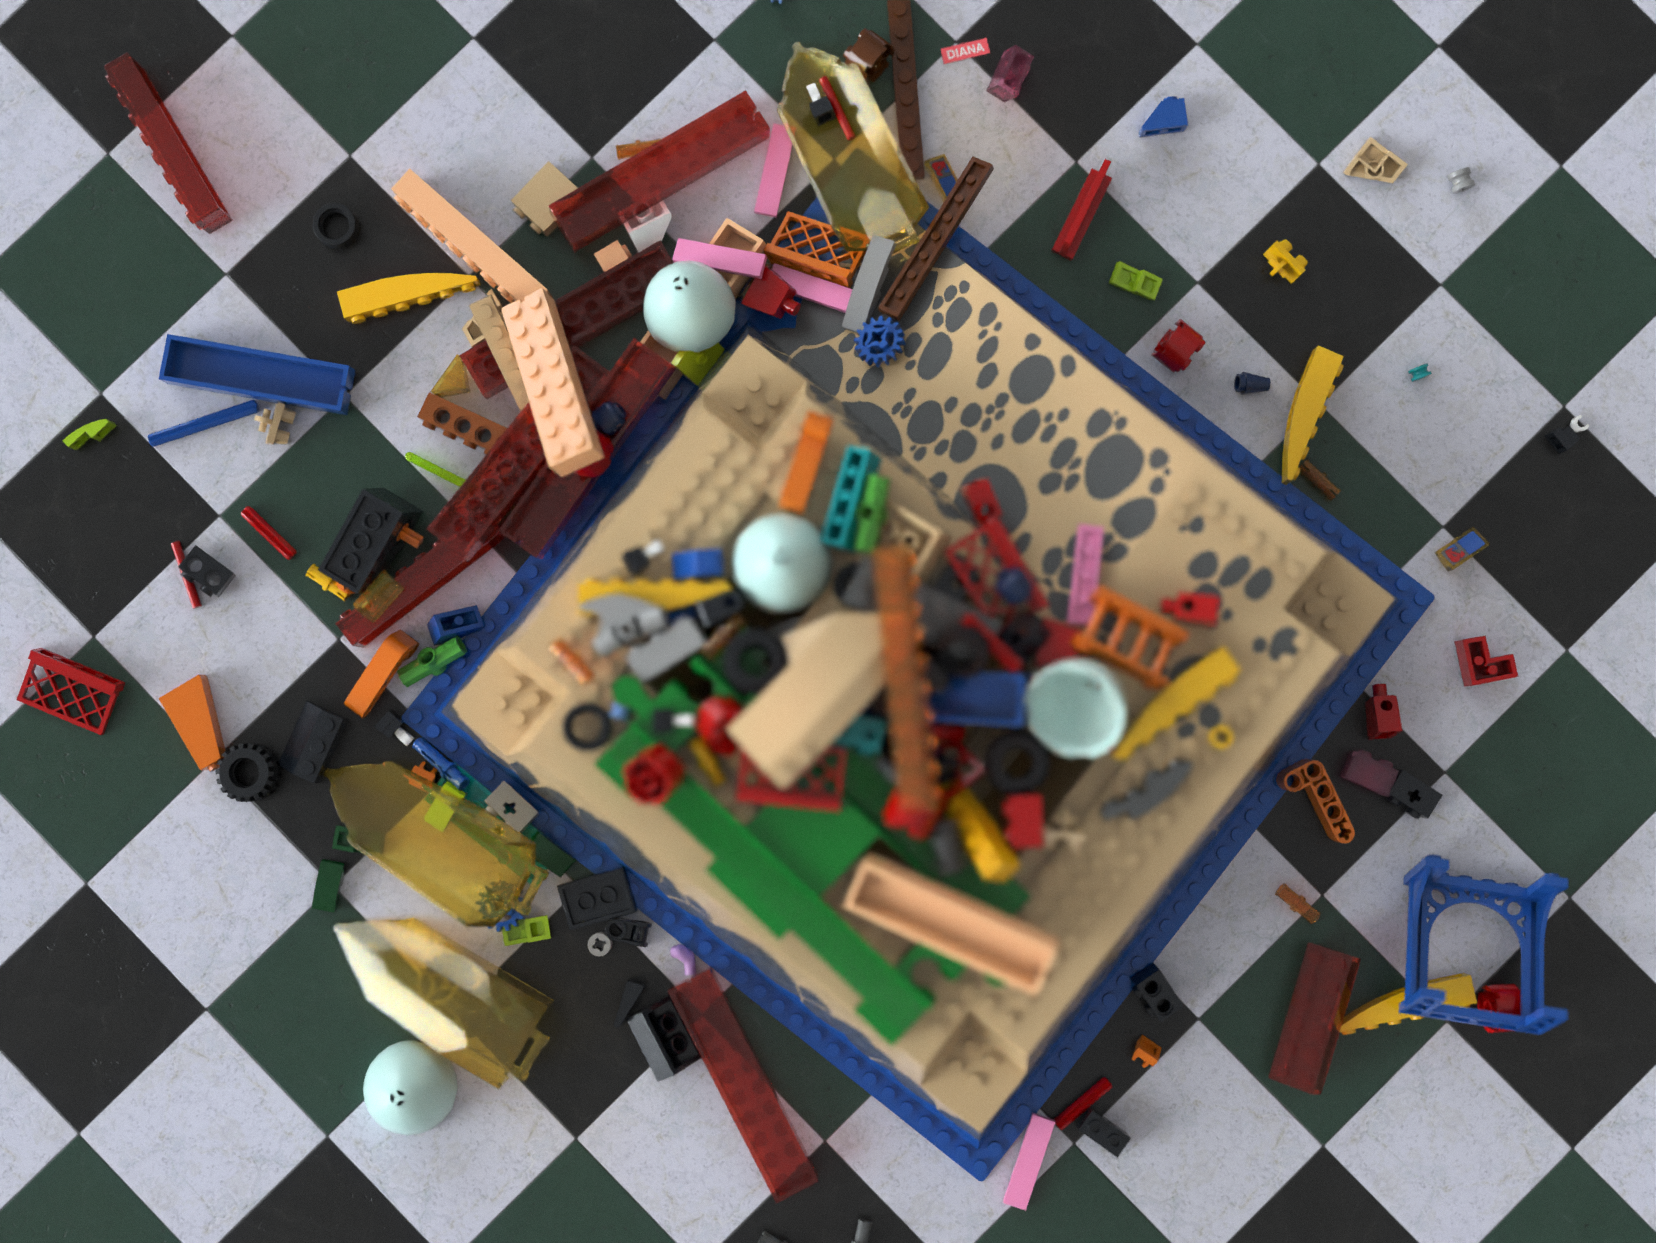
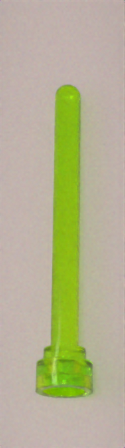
(433, 468)

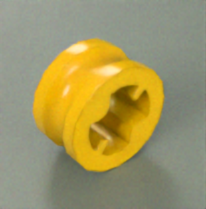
(1221, 729)

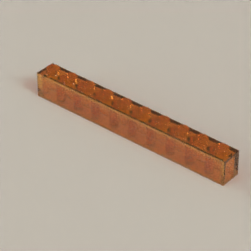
(905, 678)

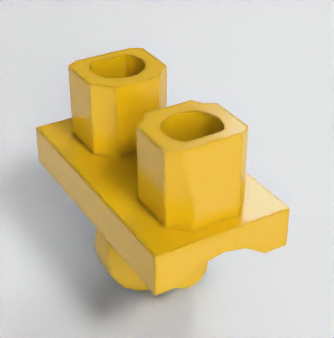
(1284, 262)

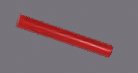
(843, 121)
(190, 587)

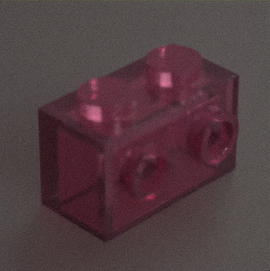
(1010, 73)
(1369, 773)

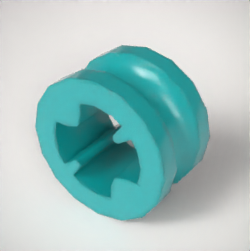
(1419, 372)

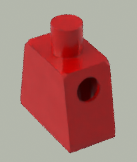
(771, 295)
(976, 496)
(1203, 613)
(1058, 644)
(1382, 714)

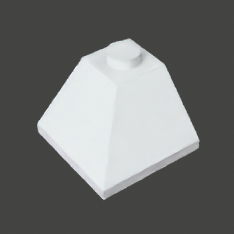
(648, 226)

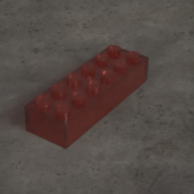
(1314, 1018)

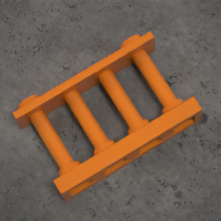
(1148, 623)

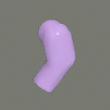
(686, 956)

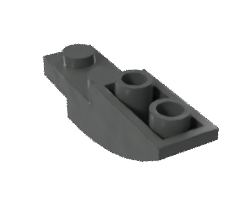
(1156, 787)

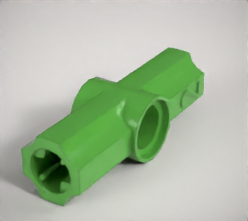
(873, 499)
(432, 661)

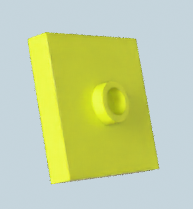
(697, 364)

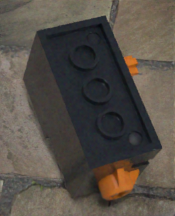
(370, 539)

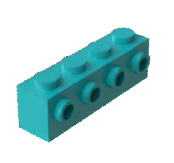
(849, 493)
(862, 734)

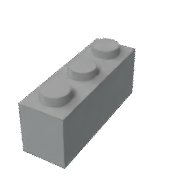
(666, 648)

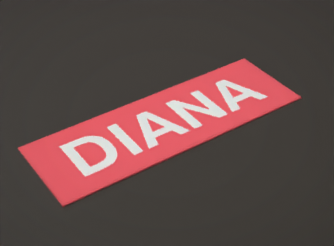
(965, 50)

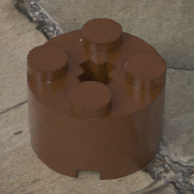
(869, 54)

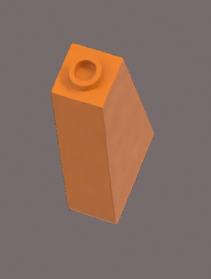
(196, 721)

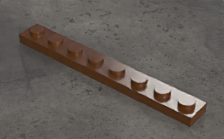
(906, 85)
(935, 238)

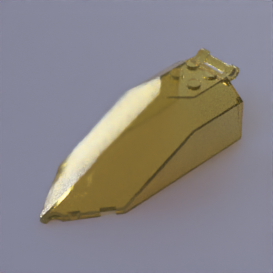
(860, 181)
(436, 842)
(447, 995)

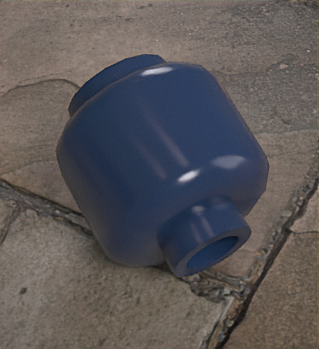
(609, 418)
(1013, 585)

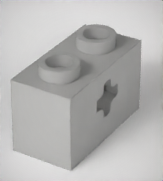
(504, 795)

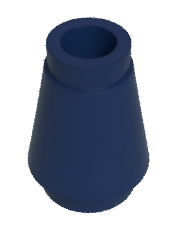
(1250, 383)

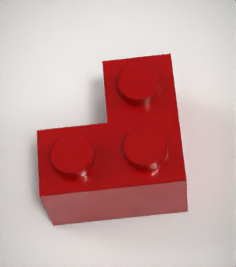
(1477, 665)
(1024, 819)

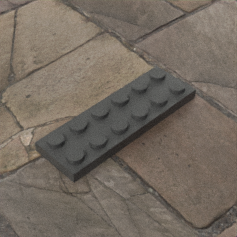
(937, 611)

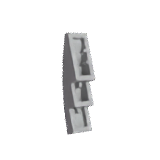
(868, 283)

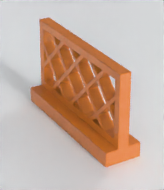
(807, 263)

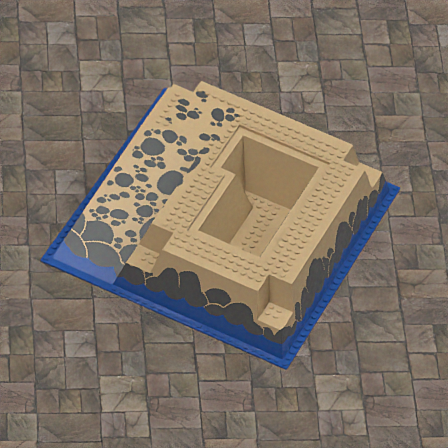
(1067, 436)

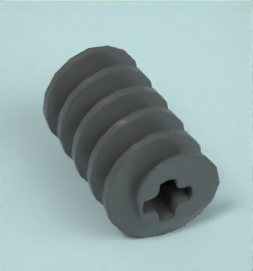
(947, 847)

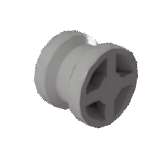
(1461, 180)
(603, 943)

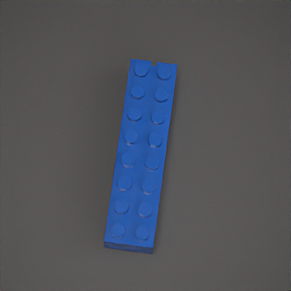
(257, 374)
(979, 699)

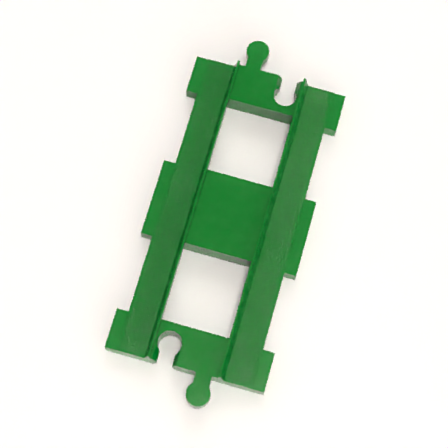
(796, 853)

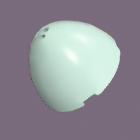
(692, 316)
(781, 586)
(1071, 713)
(424, 1079)

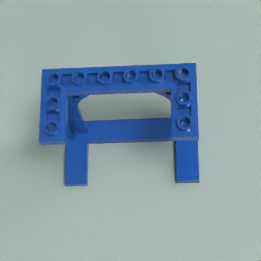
(1535, 908)

